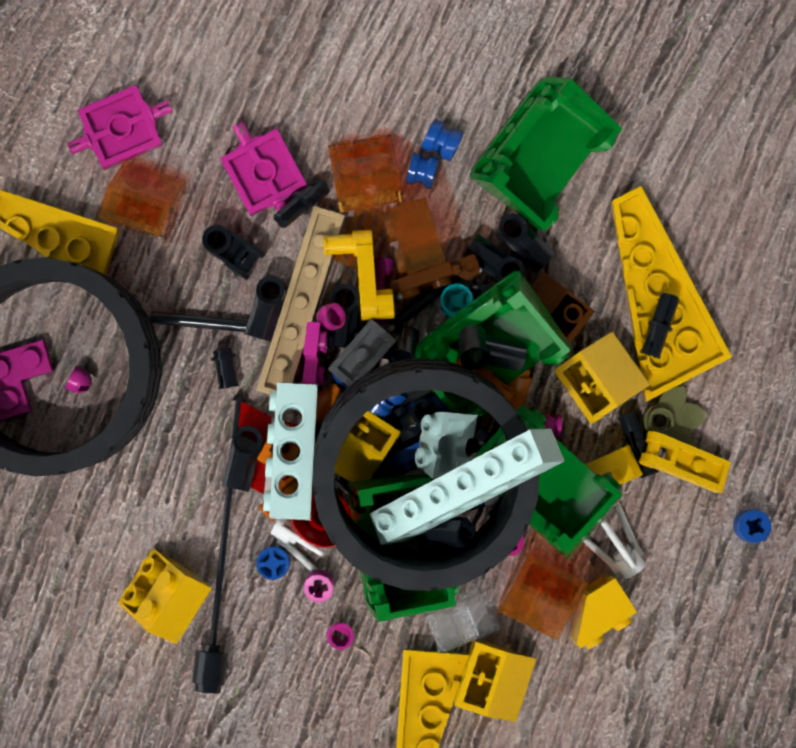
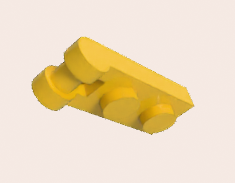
(685, 462)

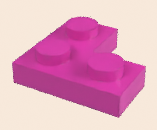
(315, 345)
(15, 368)

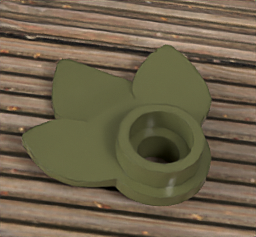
(678, 416)

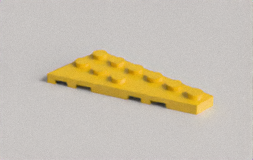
(654, 268)

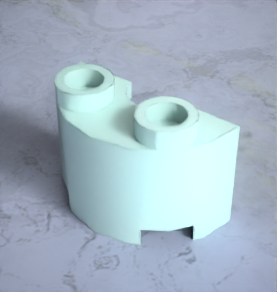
(444, 442)

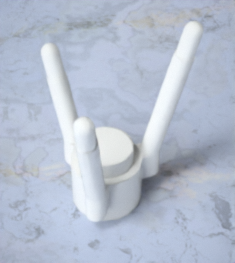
(286, 533)
(627, 558)

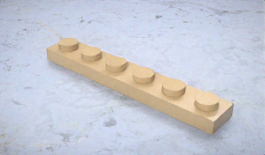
(300, 301)

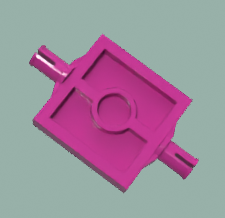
(120, 127)
(262, 170)

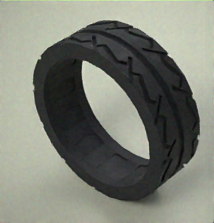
(144, 367)
(410, 568)

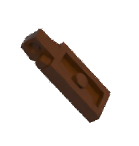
(438, 276)

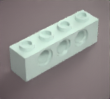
(304, 400)

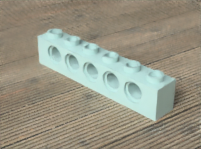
(467, 486)

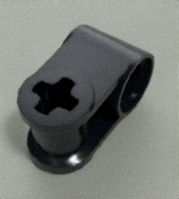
(233, 252)

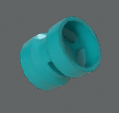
(455, 296)

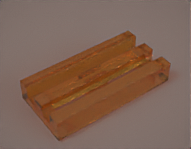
(350, 262)

